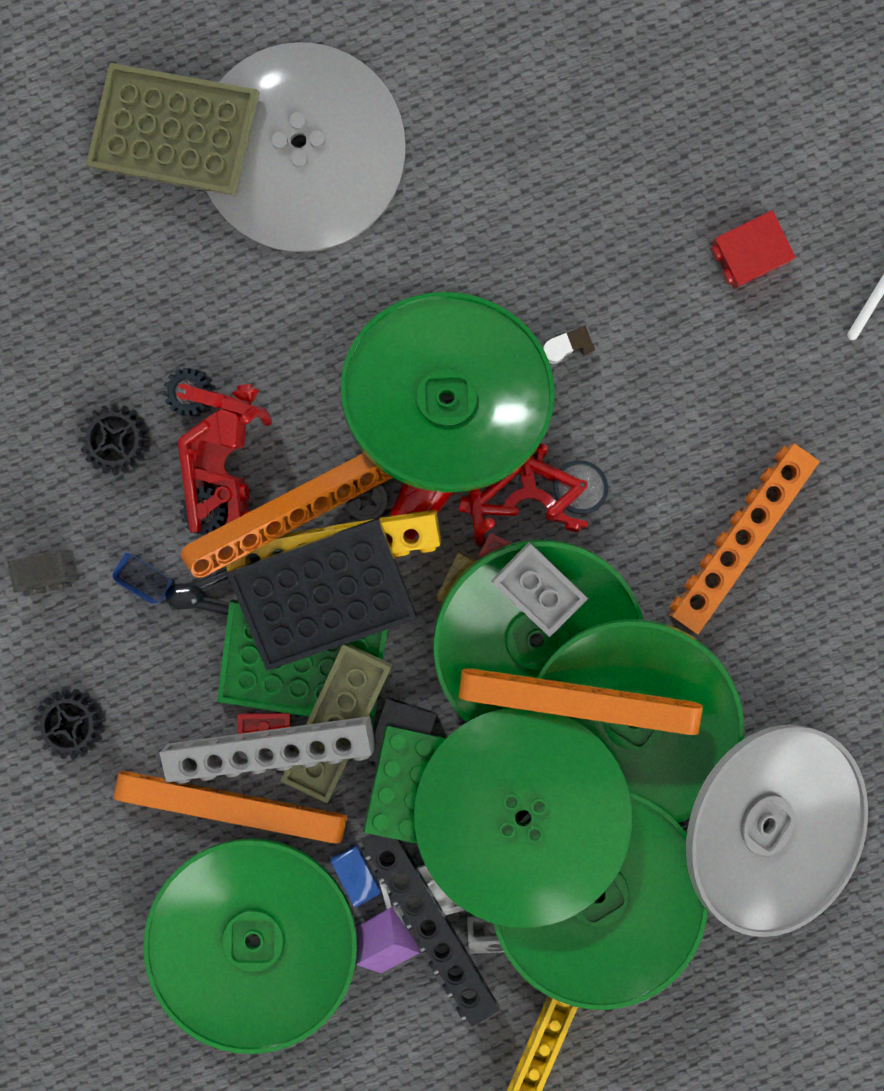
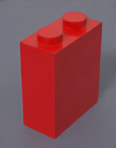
(752, 250)

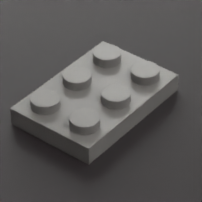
(539, 589)

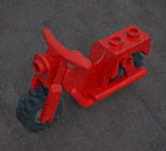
(208, 445)

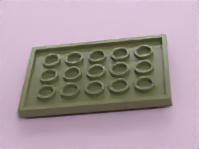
(173, 129)

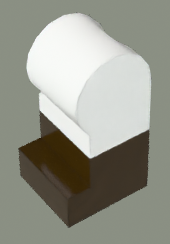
(567, 344)

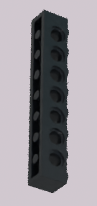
(470, 1009)

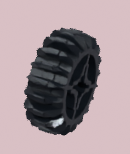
(123, 432)
(66, 714)

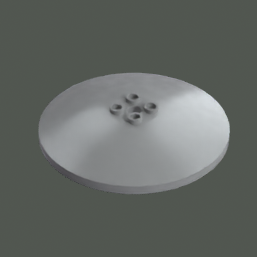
(814, 838)

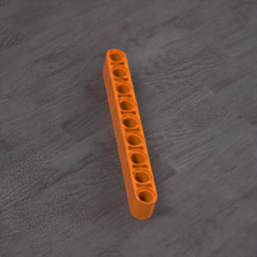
(281, 515)
(581, 701)
(230, 807)

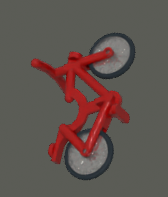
(576, 486)

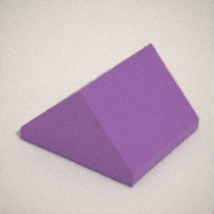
(384, 942)

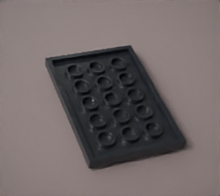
(322, 594)

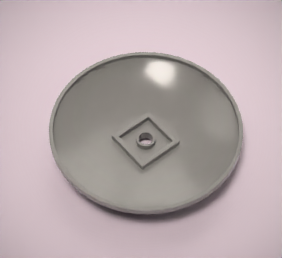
(350, 157)

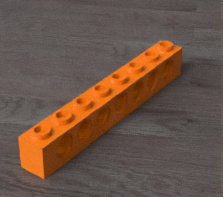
(802, 466)

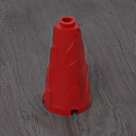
(417, 500)

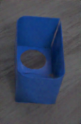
(121, 565)
(355, 875)

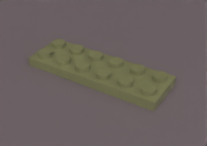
(347, 694)

